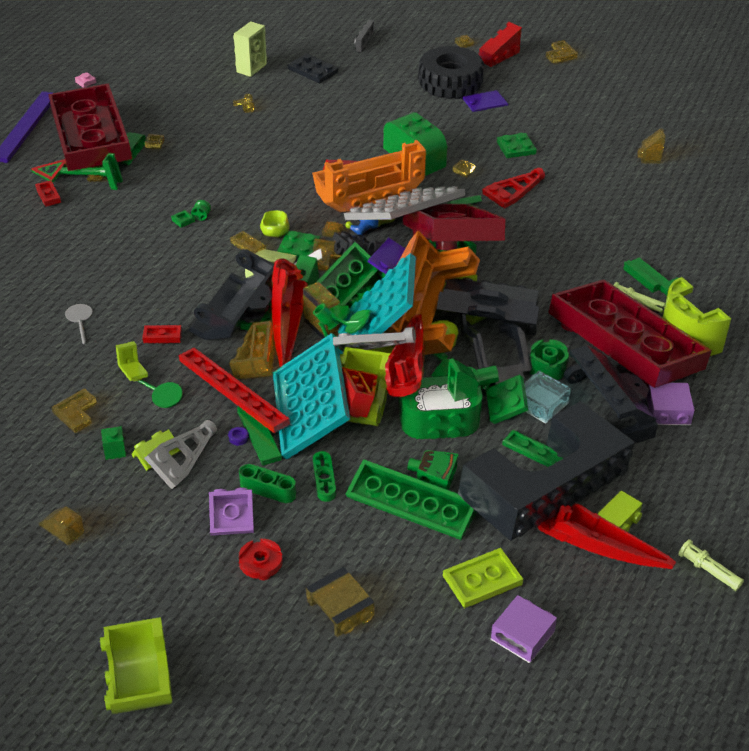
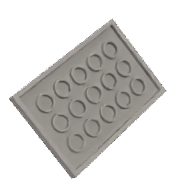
(404, 204)

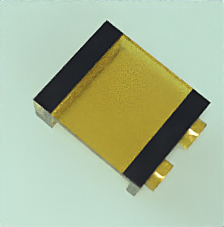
(313, 297)
(341, 600)

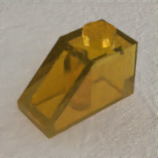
(652, 148)
(63, 524)

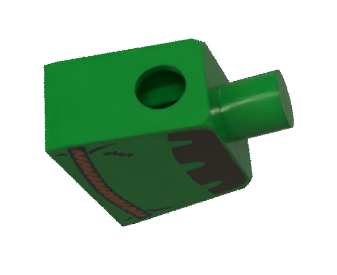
(435, 468)

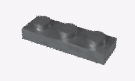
(364, 35)

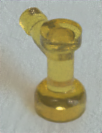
(248, 105)

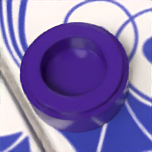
(238, 436)

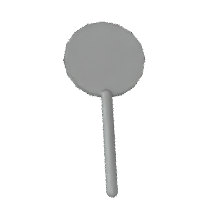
(79, 313)

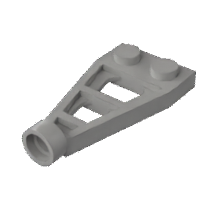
(374, 341)
(167, 466)

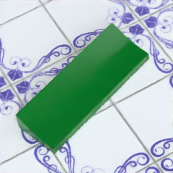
(411, 499)

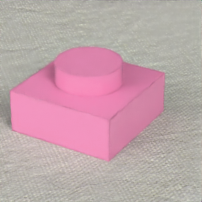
(85, 80)

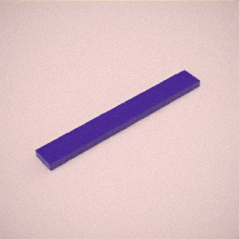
(24, 127)

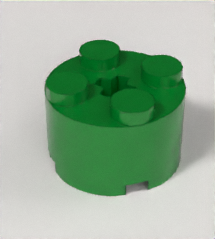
(549, 358)

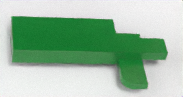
(647, 276)

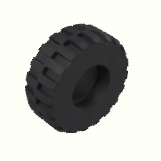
(451, 72)

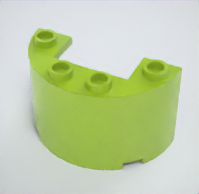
(706, 328)
(374, 363)
(137, 666)

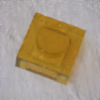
(464, 41)
(154, 141)
(463, 168)
(330, 228)

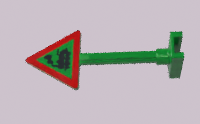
(109, 169)

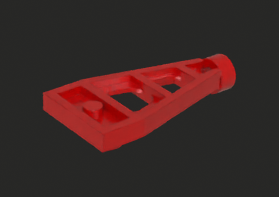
(503, 198)

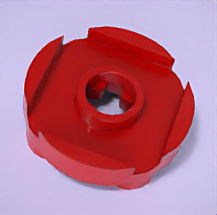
(260, 569)

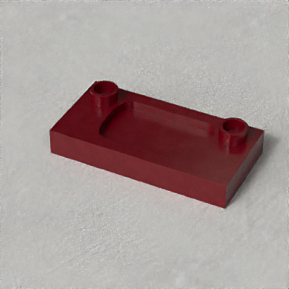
(89, 126)
(456, 223)
(629, 333)

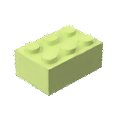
(250, 48)

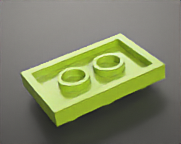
(482, 577)

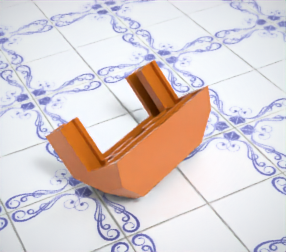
(372, 178)
(431, 272)

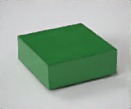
(183, 218)

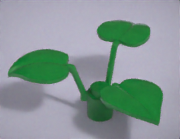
(338, 314)

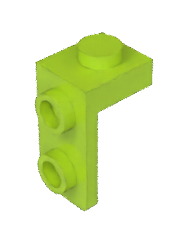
(128, 361)

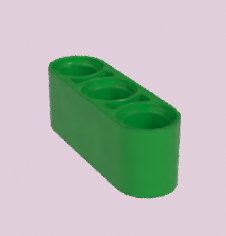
(136, 142)
(268, 483)

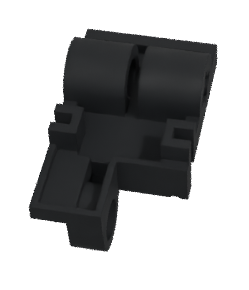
(345, 240)

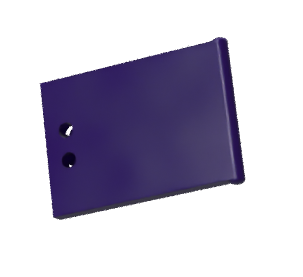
(485, 101)
(387, 256)

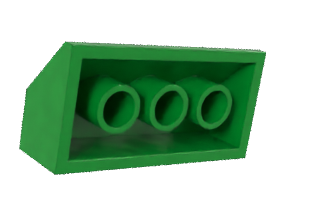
(348, 274)

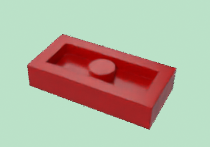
(48, 193)
(162, 334)

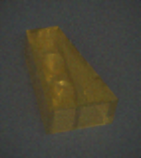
(256, 353)

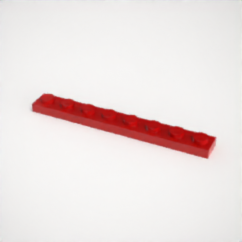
(234, 390)

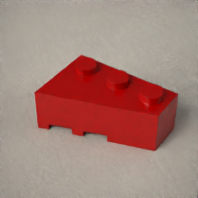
(502, 46)
(360, 391)

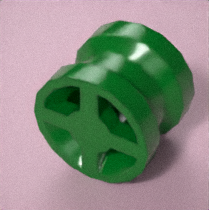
(201, 210)

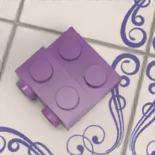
(231, 511)

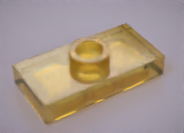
(245, 241)

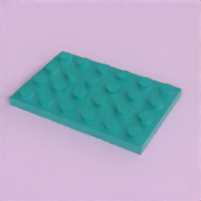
(387, 299)
(311, 396)

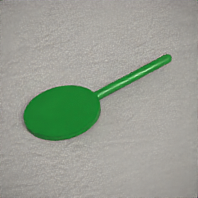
(166, 394)

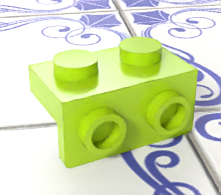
(144, 448)

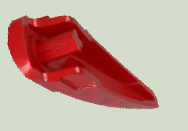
(286, 307)
(406, 363)
(598, 535)

